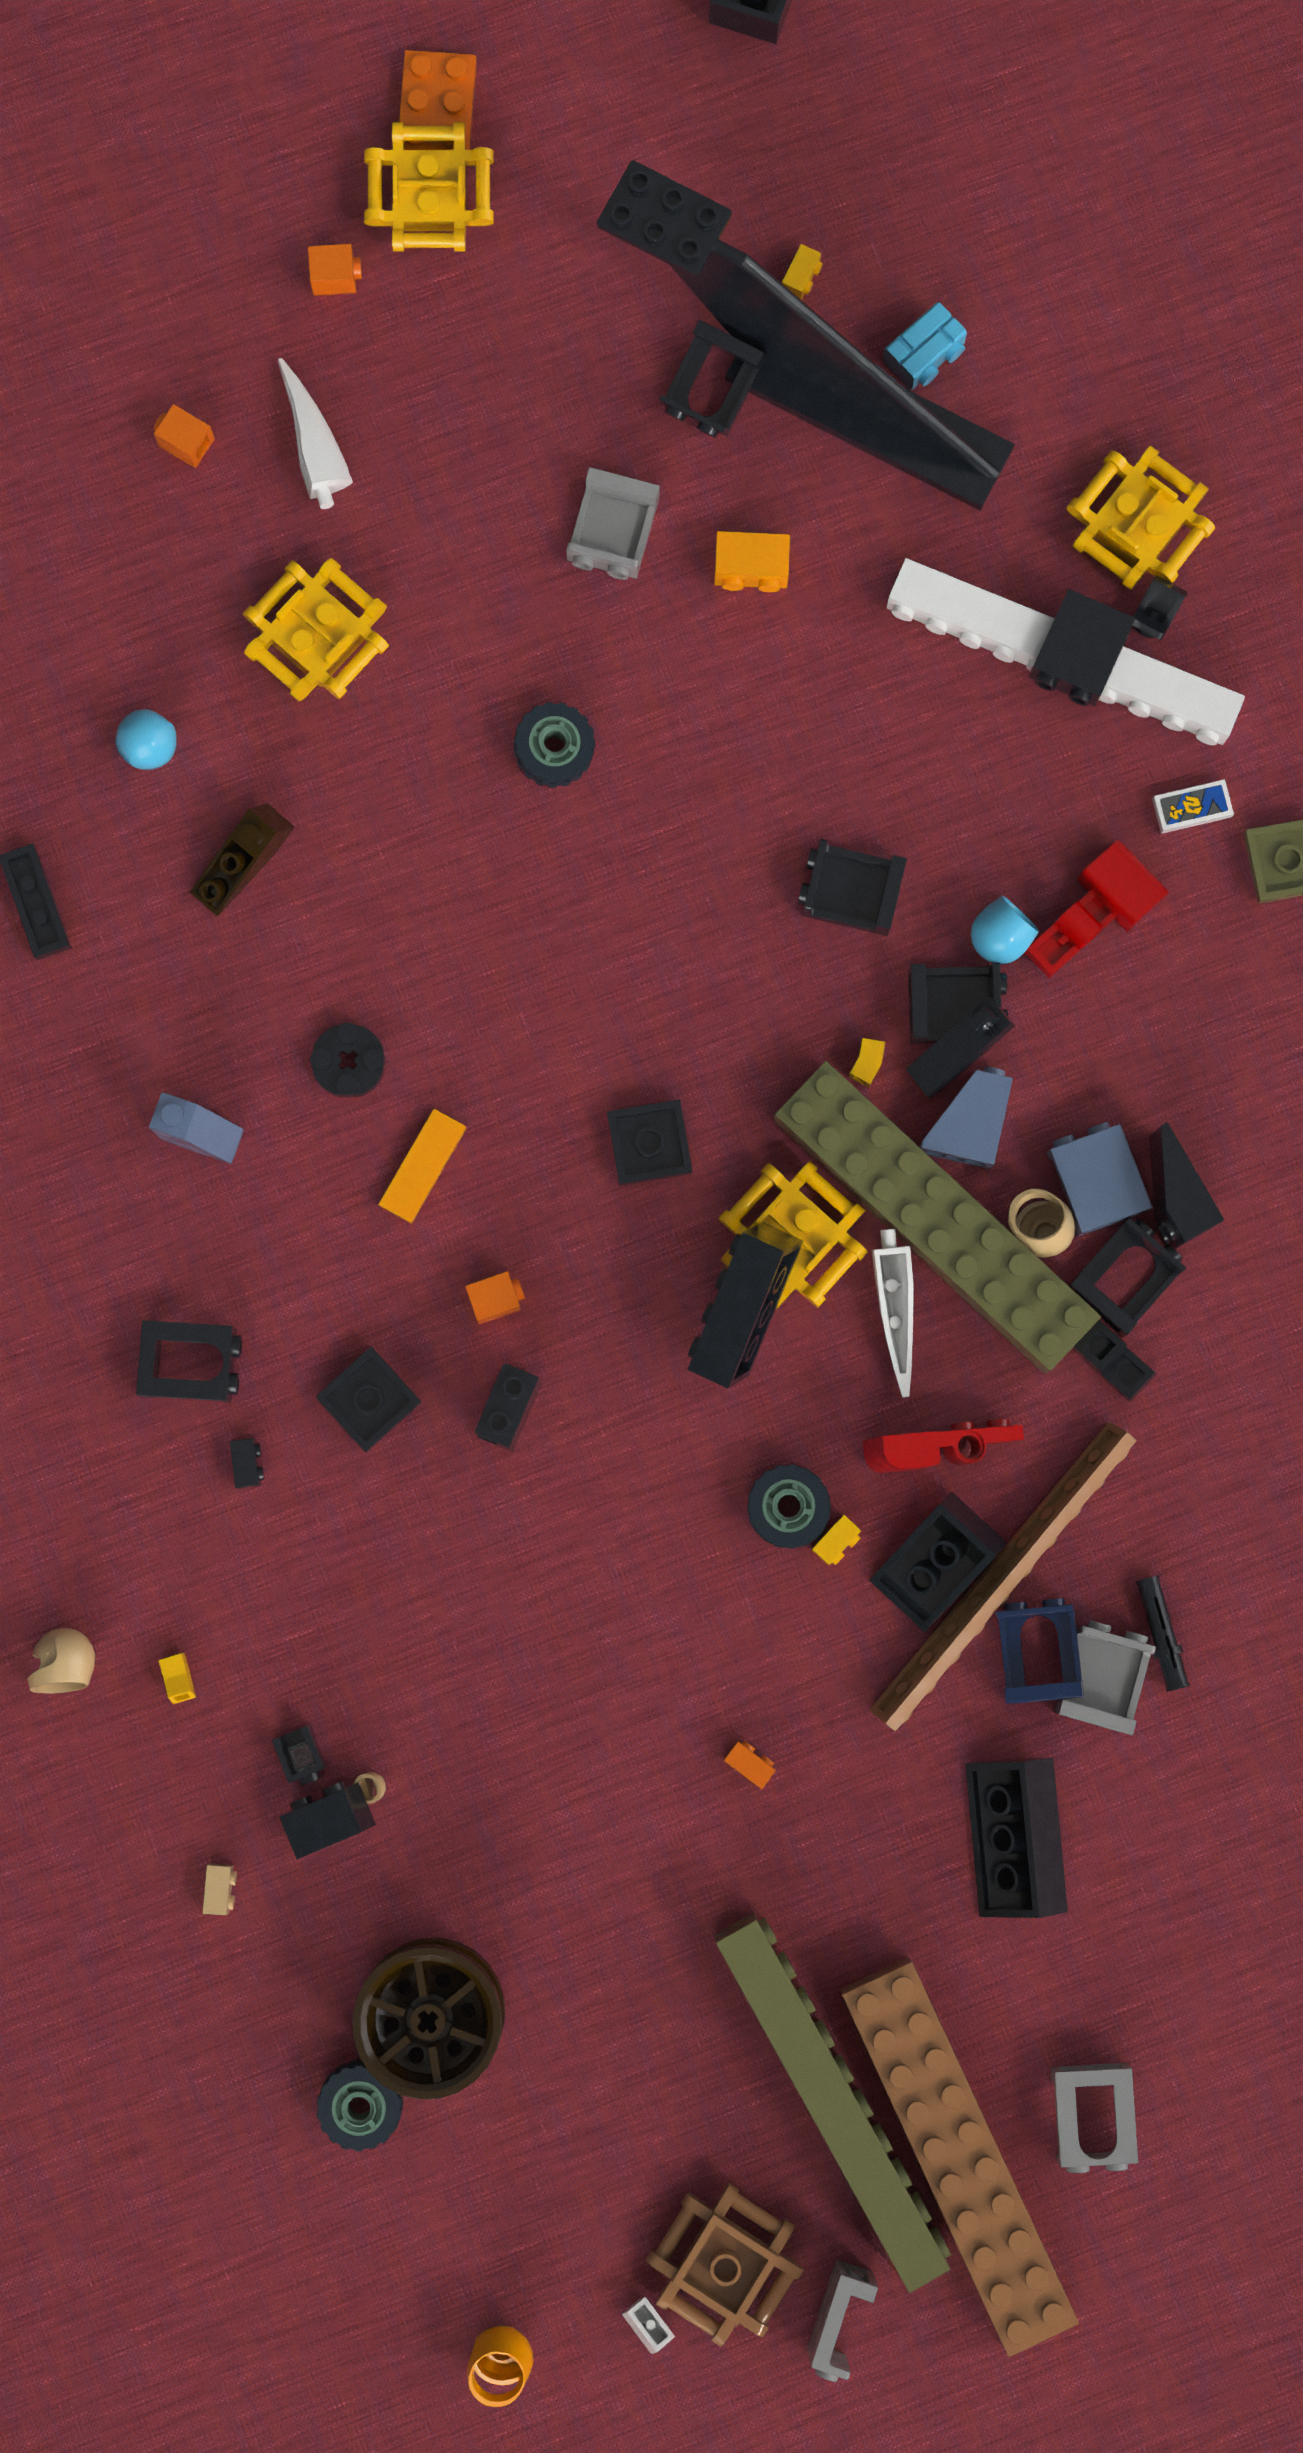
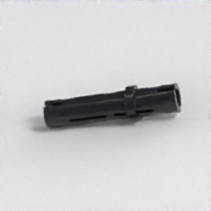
(1163, 1634)

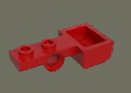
(1117, 890)
(922, 1449)

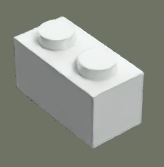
(648, 2325)

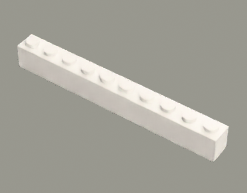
(1019, 633)

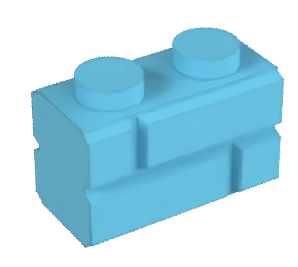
(925, 347)

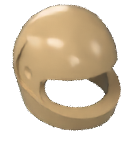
(1043, 1225)
(65, 1662)

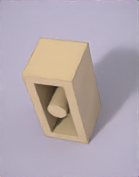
(218, 1889)

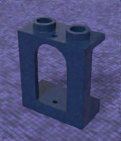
(1010, 1630)

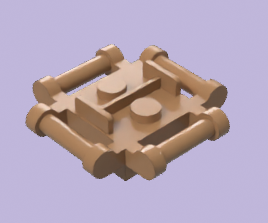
(725, 2265)

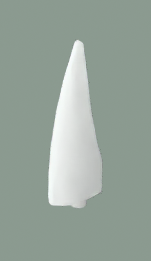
(318, 451)
(895, 1298)

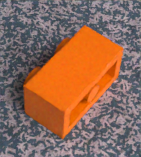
(751, 1766)

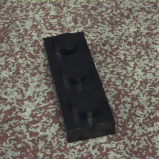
(34, 901)

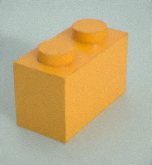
(752, 561)

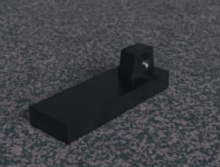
(960, 1047)

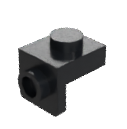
(1158, 608)

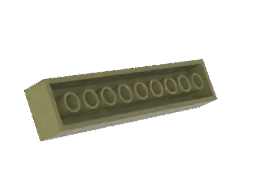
(936, 1218)
(834, 2106)

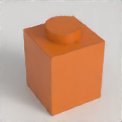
(333, 269)
(183, 435)
(495, 1297)

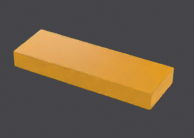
(422, 1166)

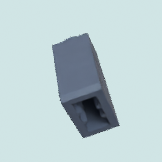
(973, 1121)
(195, 1128)

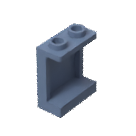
(1099, 1178)

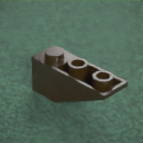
(242, 857)

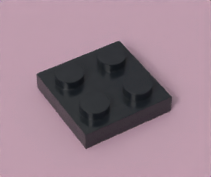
(649, 1142)
(368, 1399)

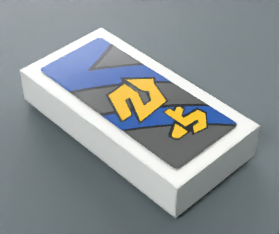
(1192, 806)

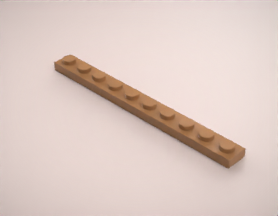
(1002, 1576)

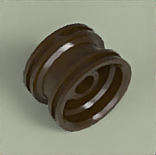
(388, 2052)

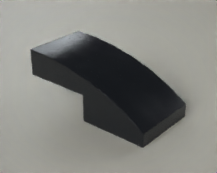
(1114, 1361)

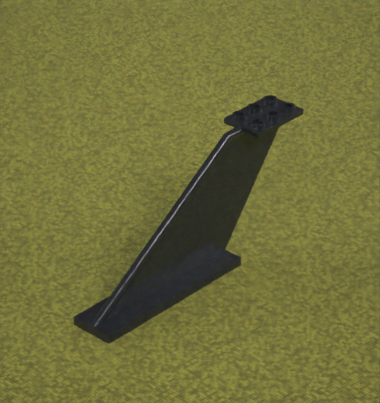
(808, 362)

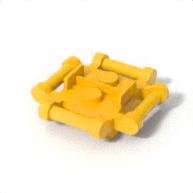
(429, 188)
(1140, 518)
(315, 630)
(803, 1219)

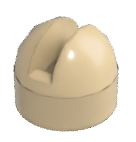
(367, 1787)

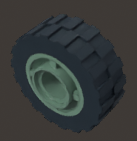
(554, 722)
(784, 1482)
(352, 2128)

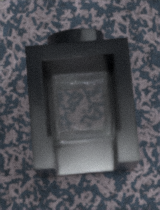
(300, 1755)

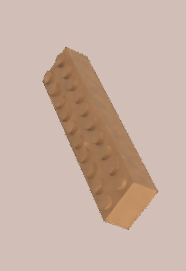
(959, 2157)

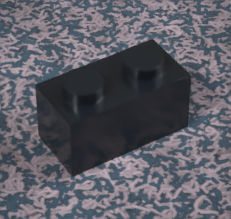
(246, 1464)

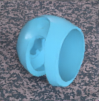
(146, 739)
(1002, 932)

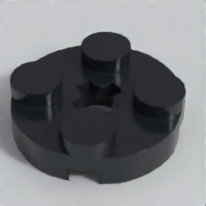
(348, 1039)

